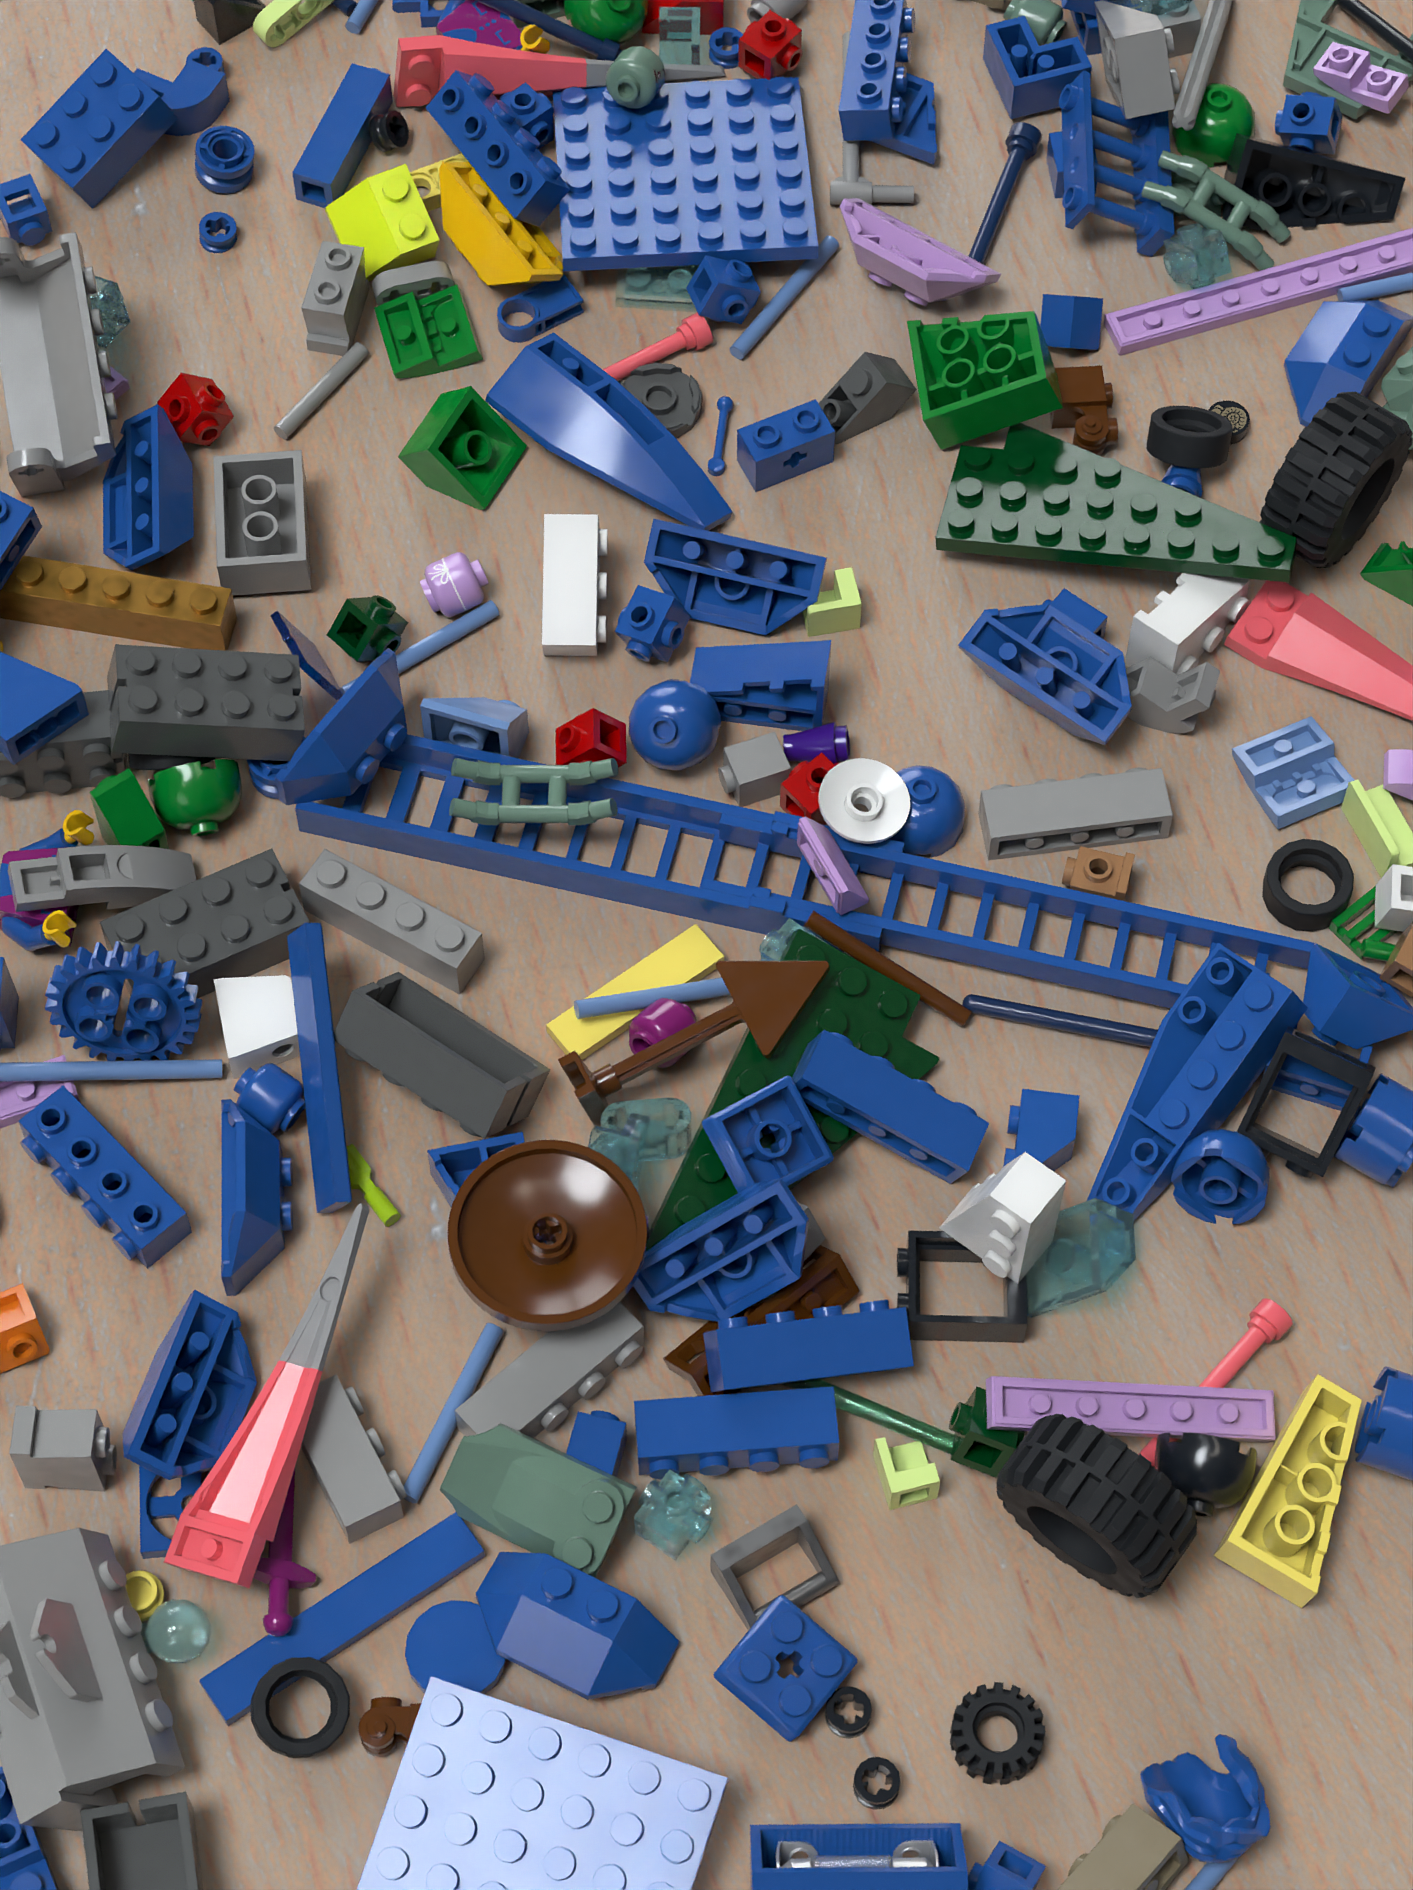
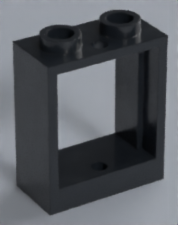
(1328, 1059)
(941, 1247)

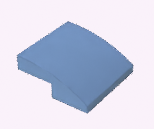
(1293, 772)

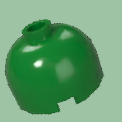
(607, 18)
(1219, 119)
(197, 795)

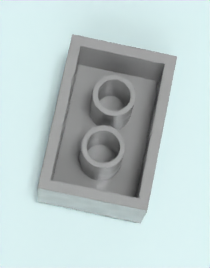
(262, 522)

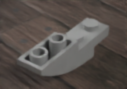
(99, 873)

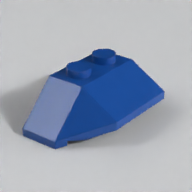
(1343, 352)
(147, 492)
(732, 577)
(1053, 667)
(349, 738)
(252, 1198)
(728, 1255)
(192, 1392)
(572, 1627)

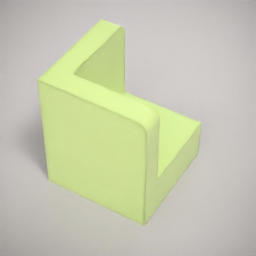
(837, 608)
(905, 1473)

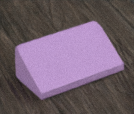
(830, 866)

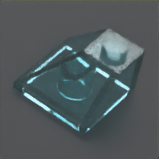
(1086, 1257)

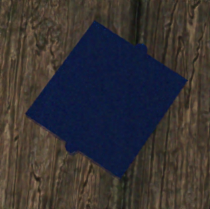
(309, 657)

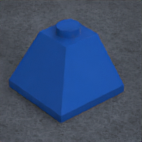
(1352, 1002)

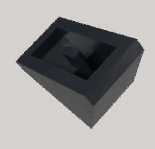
(227, 17)

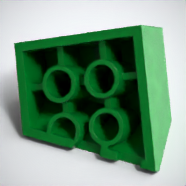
(982, 374)

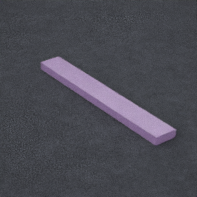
(1259, 293)

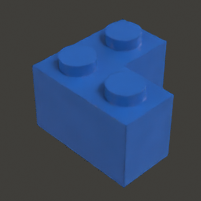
(1030, 74)

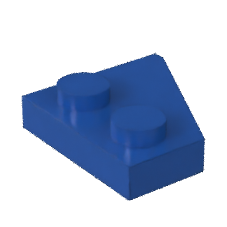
(916, 132)

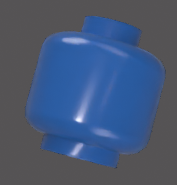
(271, 1097)

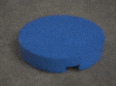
(453, 1646)

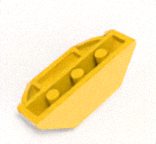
(489, 236)

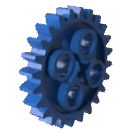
(88, 993)

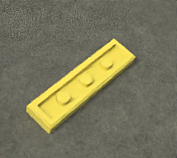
(679, 961)

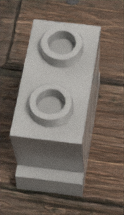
(335, 298)
(62, 1448)

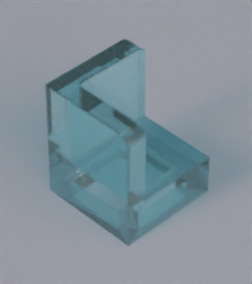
(679, 35)

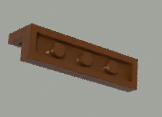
(821, 1285)

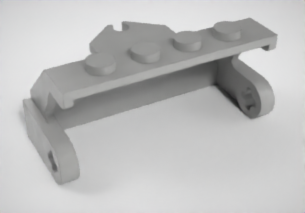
(53, 367)
(74, 1681)

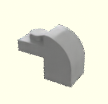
(1167, 699)

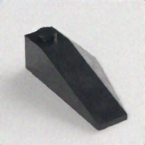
(1309, 186)

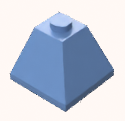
(476, 723)

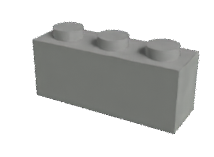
(349, 1463)

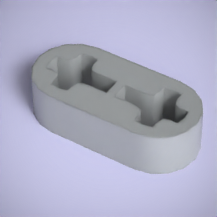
(420, 278)

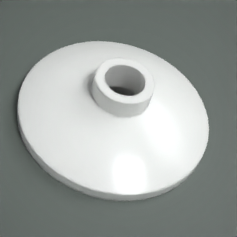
(868, 784)

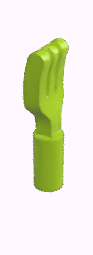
(360, 1179)

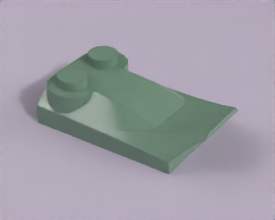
(537, 1496)

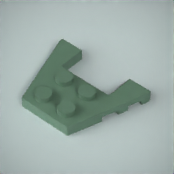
(1310, 43)

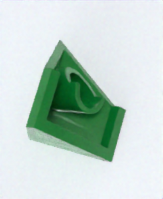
(1392, 571)

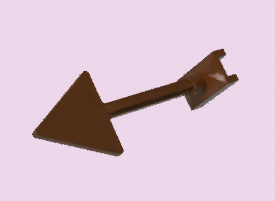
(764, 997)

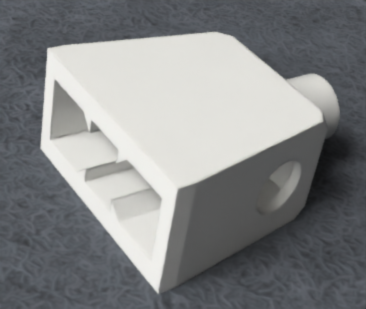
(257, 1021)

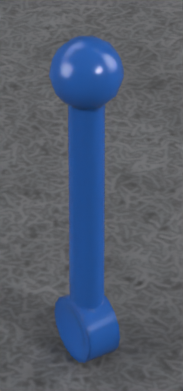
(716, 465)

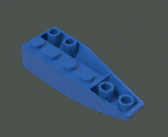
(604, 430)

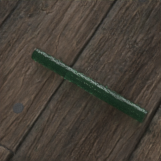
(884, 1416)

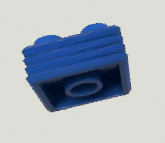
(770, 1110)
(752, 1668)

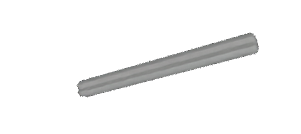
(1201, 64)

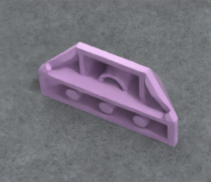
(910, 257)

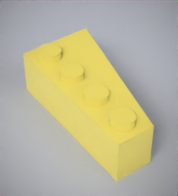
(1291, 1504)

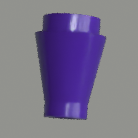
(825, 739)

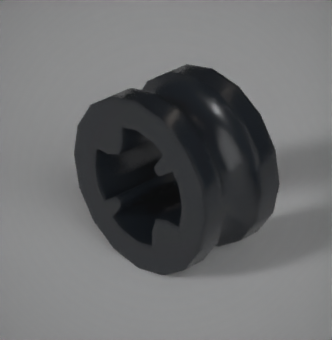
(389, 131)
(836, 1721)
(883, 1797)

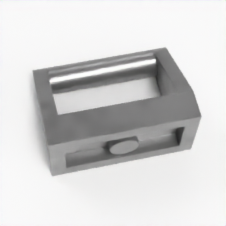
(762, 1545)

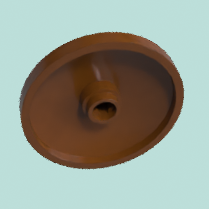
(537, 1196)

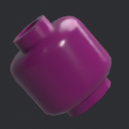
(658, 1022)

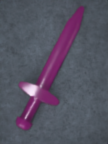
(281, 1572)

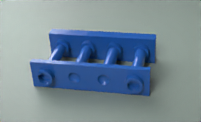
(1149, 139)

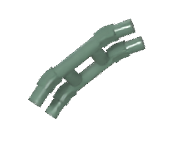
(1195, 207)
(511, 778)

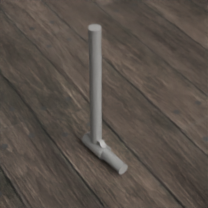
(851, 184)

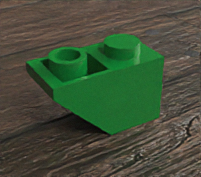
(125, 813)

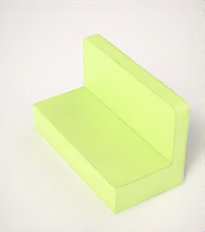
(1378, 826)

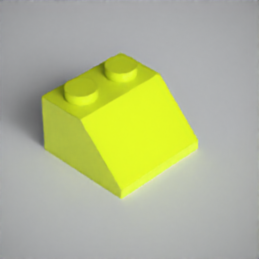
(386, 220)

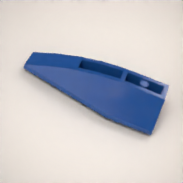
(1195, 1073)

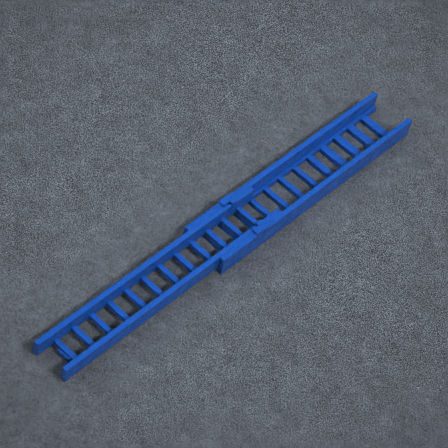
(757, 908)

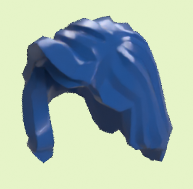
(1208, 1809)

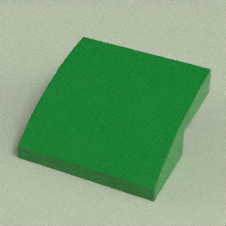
(428, 333)

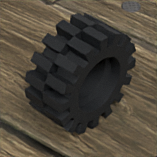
(1002, 1703)

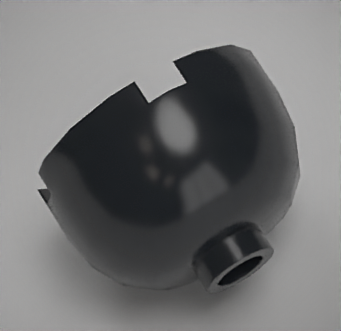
(1206, 1470)

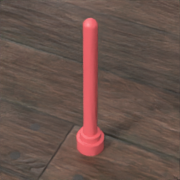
(691, 334)
(1267, 1323)

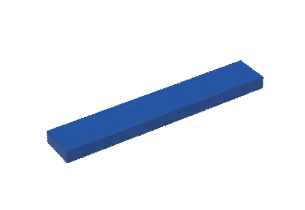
(319, 1068)
(348, 1613)

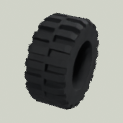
(1337, 477)
(1097, 1505)

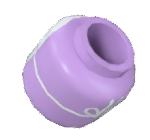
(454, 584)

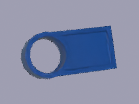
(546, 303)

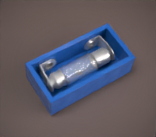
(858, 1857)

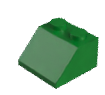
(463, 448)

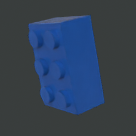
(99, 128)

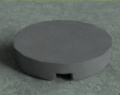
(667, 394)

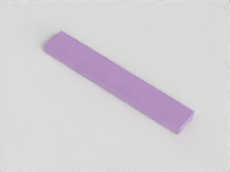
(1133, 1407)

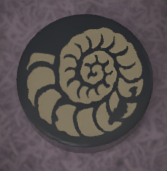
(1236, 415)

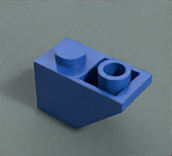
(1043, 1127)

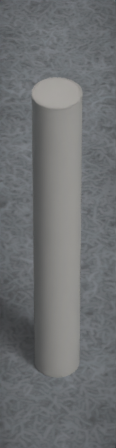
(321, 390)

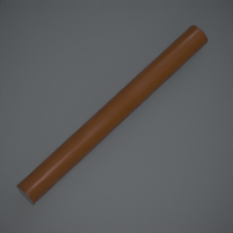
(887, 967)

